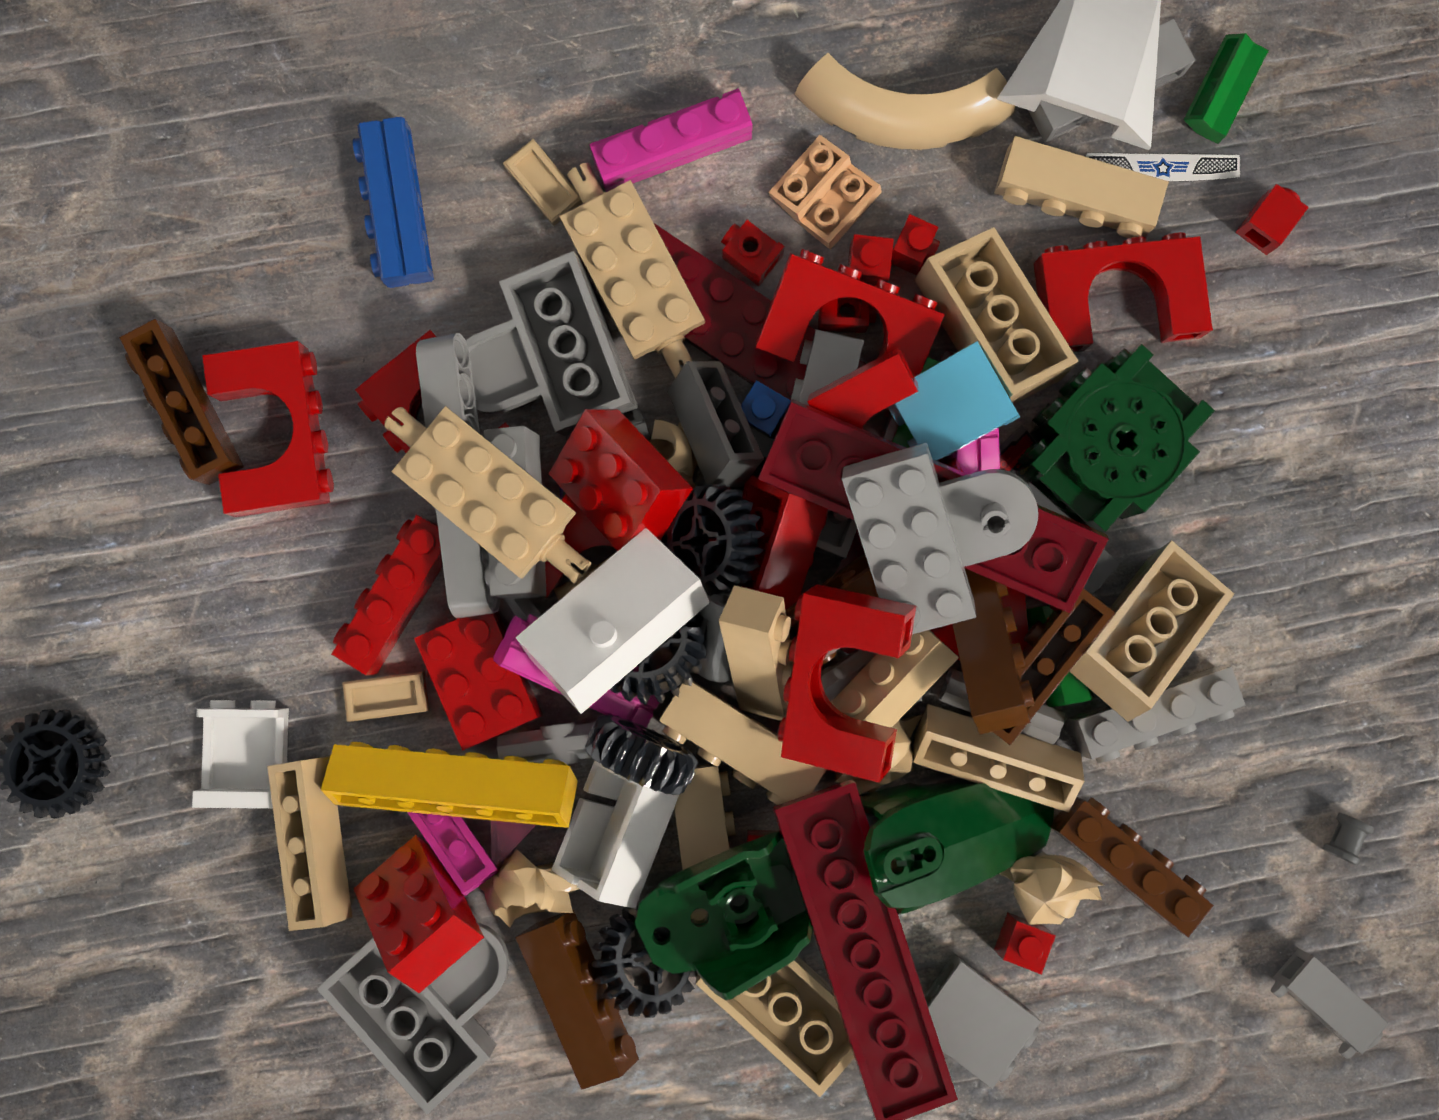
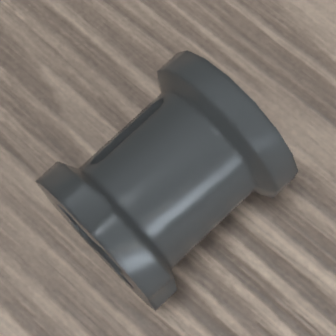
(1348, 838)

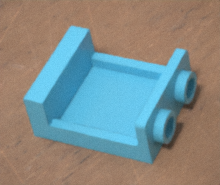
(955, 403)

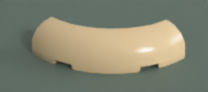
(902, 118)

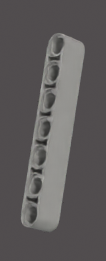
(448, 382)

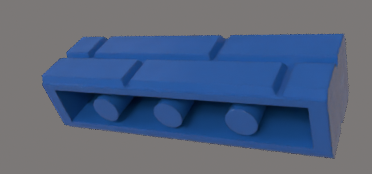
(394, 202)

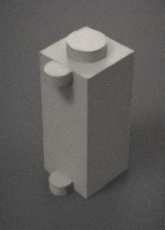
(1330, 1002)

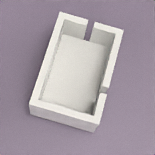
(614, 847)

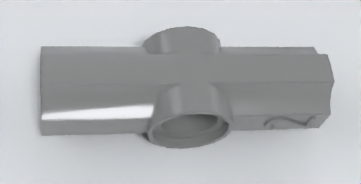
(553, 741)

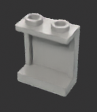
(978, 1022)

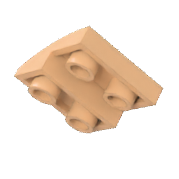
(825, 192)

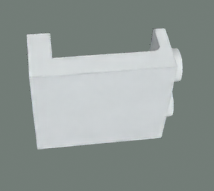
(237, 753)

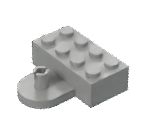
(550, 348)
(927, 531)
(424, 1036)

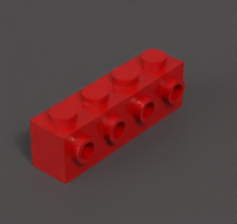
(392, 599)

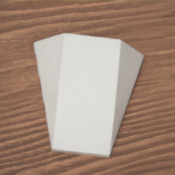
(1096, 63)

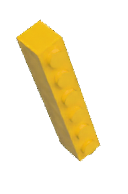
(451, 784)

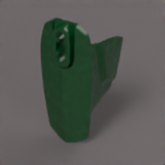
(961, 830)
(751, 919)

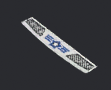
(1176, 166)

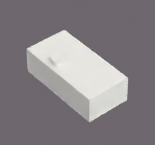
(613, 619)

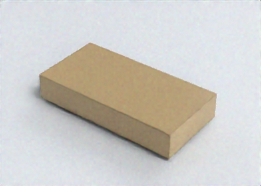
(542, 182)
(385, 696)

